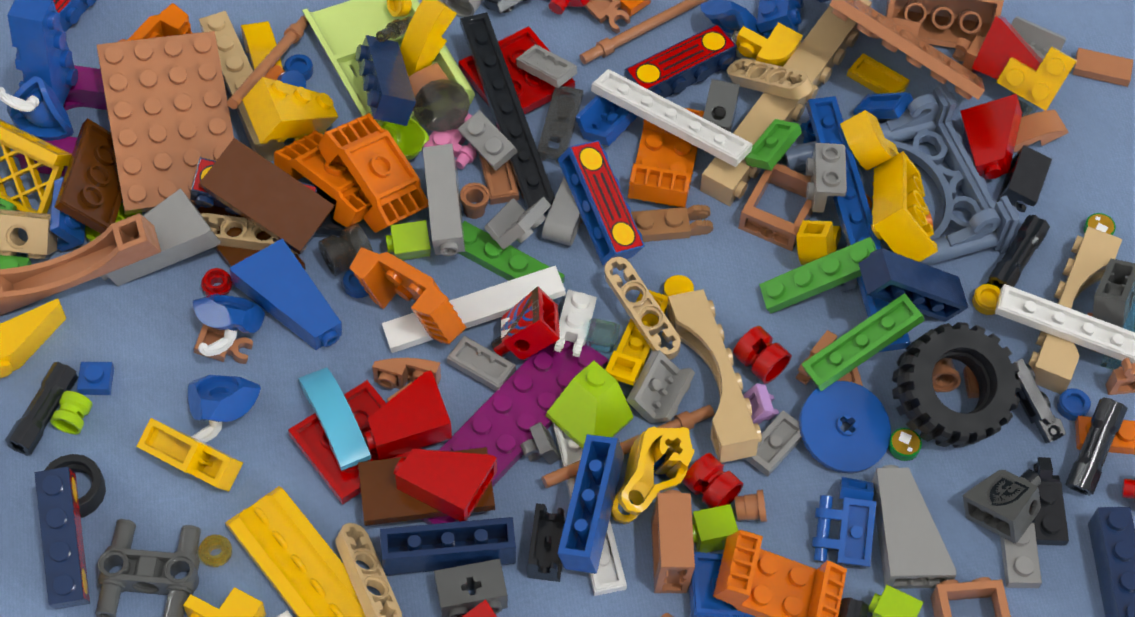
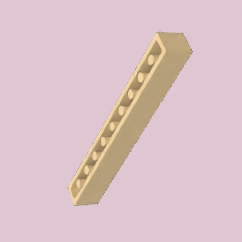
(815, 56)

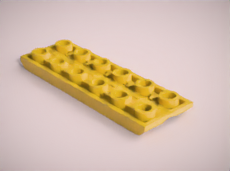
(295, 558)

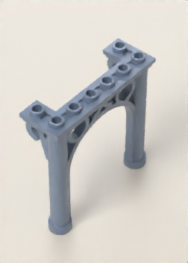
(930, 122)

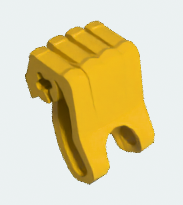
(639, 473)

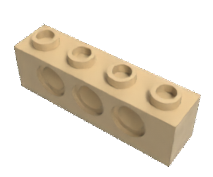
(37, 226)

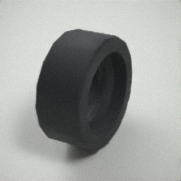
(83, 464)

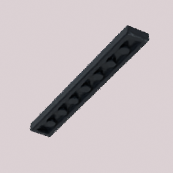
(506, 108)

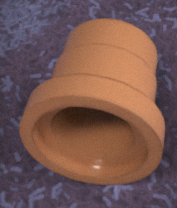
(474, 193)
(945, 376)
(751, 507)

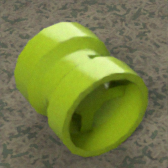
(71, 412)

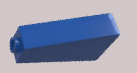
(286, 292)

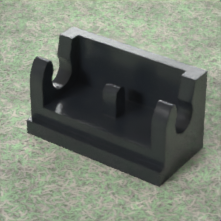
(1025, 178)
(544, 545)

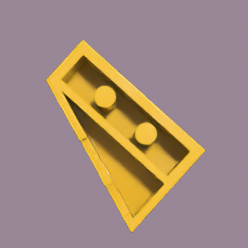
(287, 110)

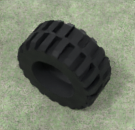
(986, 361)

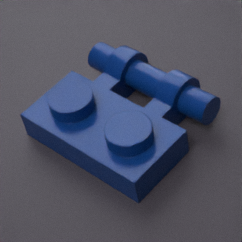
(855, 531)

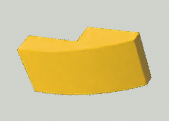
(258, 42)

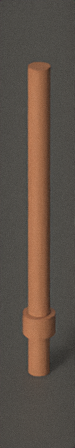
(291, 36)
(607, 46)
(683, 419)

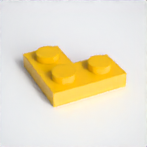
(1040, 85)

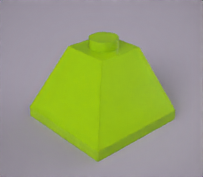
(591, 406)

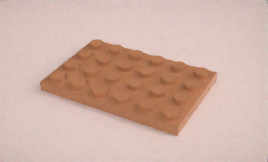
(918, 51)
(163, 113)

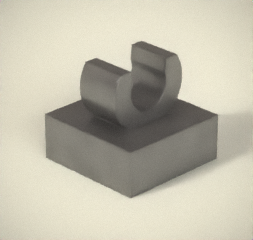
(541, 445)

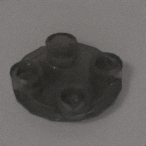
(441, 105)

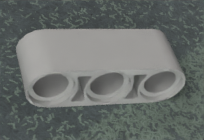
(563, 217)

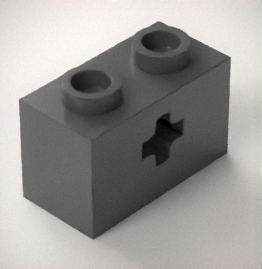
(1115, 293)
(483, 577)

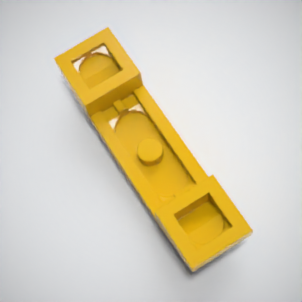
(633, 349)

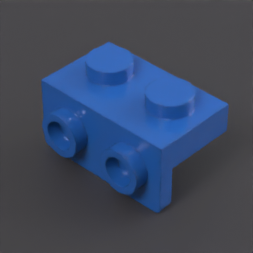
(782, 11)
(603, 120)
(69, 230)

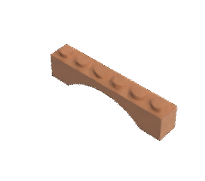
(113, 249)

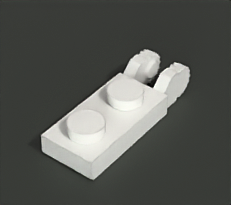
(575, 320)

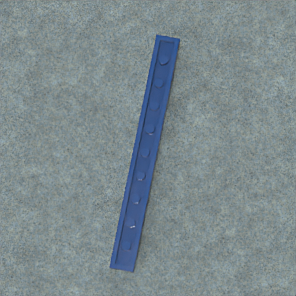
(853, 207)

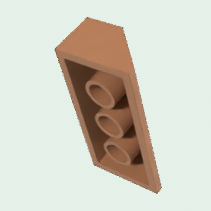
(947, 20)

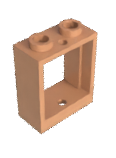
(768, 225)
(672, 542)
(977, 588)

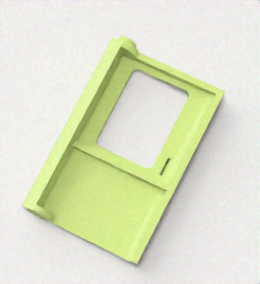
(345, 27)

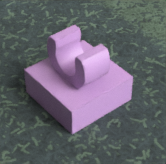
(761, 403)

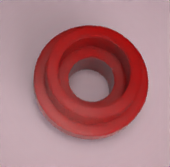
(214, 276)

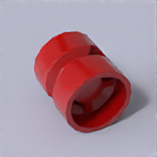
(765, 357)
(710, 480)

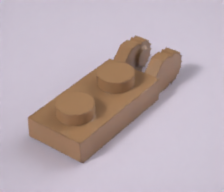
(673, 223)

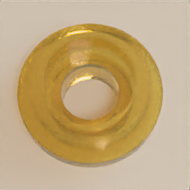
(215, 542)

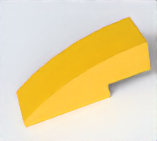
(424, 34)
(189, 455)

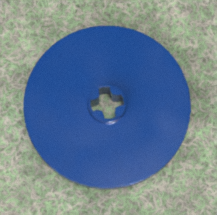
(859, 445)

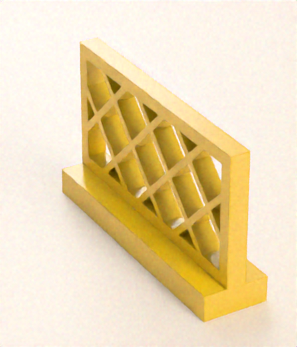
(33, 149)

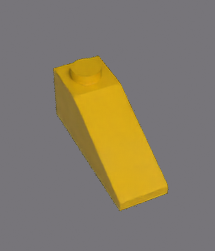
(26, 333)

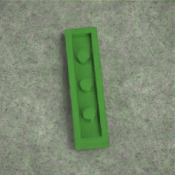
(506, 263)
(816, 276)
(863, 342)

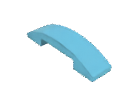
(335, 418)

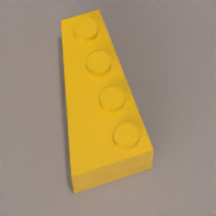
(901, 210)

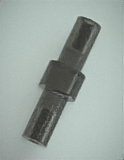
(393, 29)

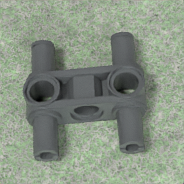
(148, 570)

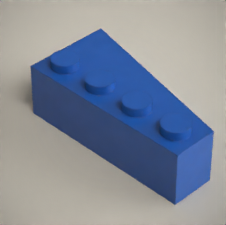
(42, 45)

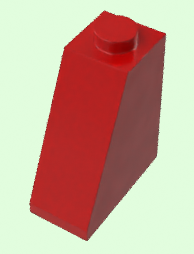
(999, 46)
(993, 134)
(409, 420)
(446, 479)

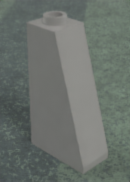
(444, 200)
(180, 234)
(907, 535)

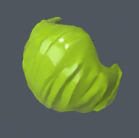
(408, 138)

